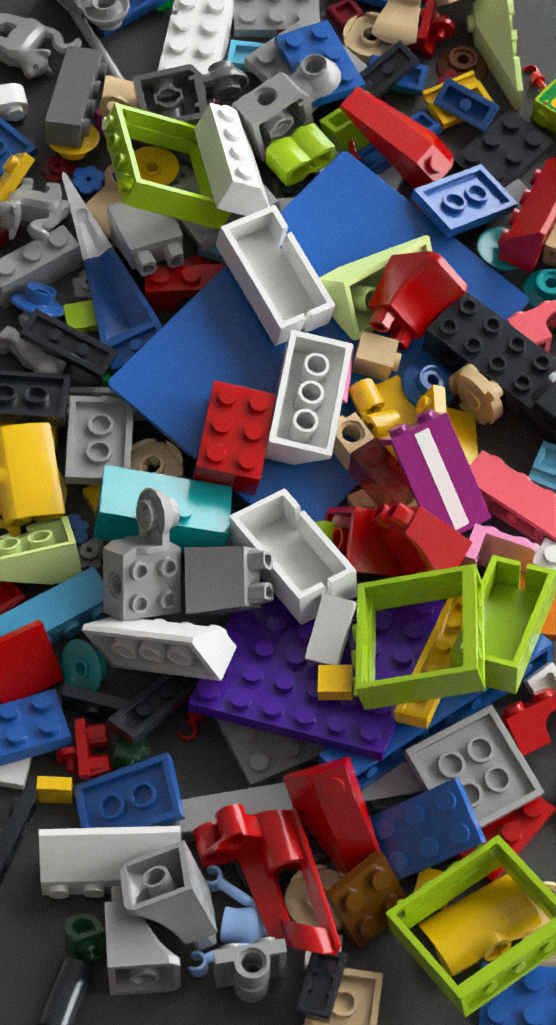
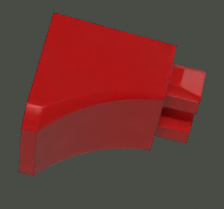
(413, 295)
(419, 538)
(360, 542)

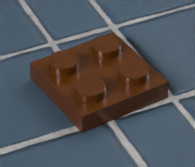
(364, 897)

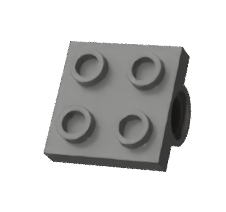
(250, 967)

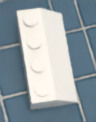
(230, 161)
(308, 398)
(163, 646)
(91, 858)

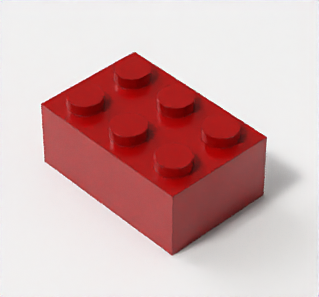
(234, 437)

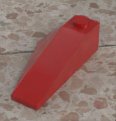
(402, 141)
(334, 811)

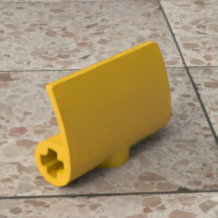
(382, 406)
(28, 474)
(481, 925)

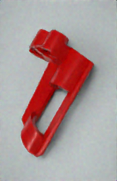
(265, 848)

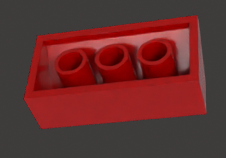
(532, 222)

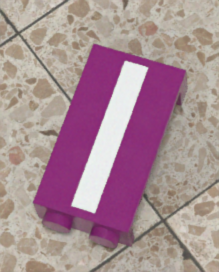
(438, 470)

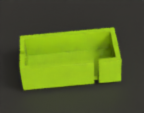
(511, 620)

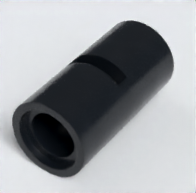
(66, 993)

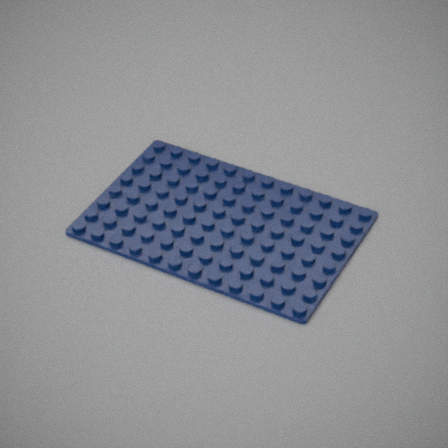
(220, 337)

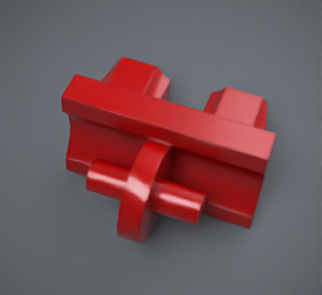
(433, 28)
(87, 739)

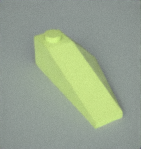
(497, 44)
(355, 283)
(41, 555)

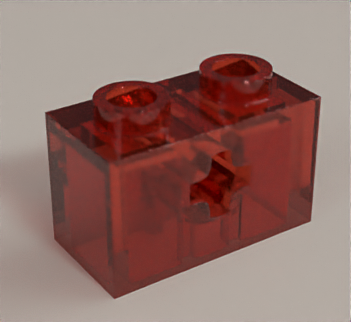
(379, 474)

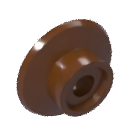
(462, 60)

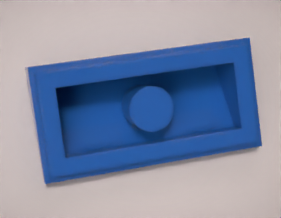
(466, 104)

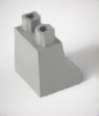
(145, 238)
(225, 580)
(171, 892)
(135, 955)

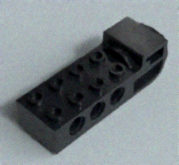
(500, 353)

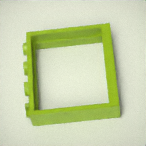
(129, 122)
(412, 590)
(456, 879)

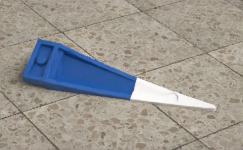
(119, 306)

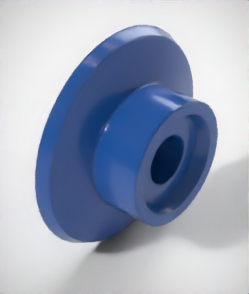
(40, 297)
(417, 378)

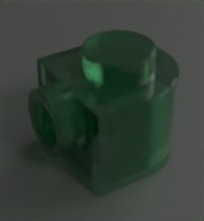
(127, 755)
(84, 937)

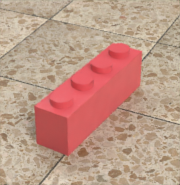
(515, 498)

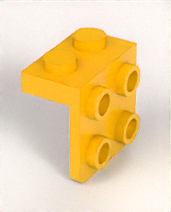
(462, 422)

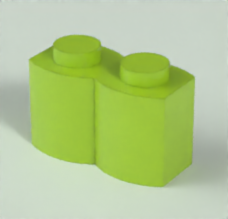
(299, 154)

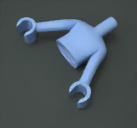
(238, 924)

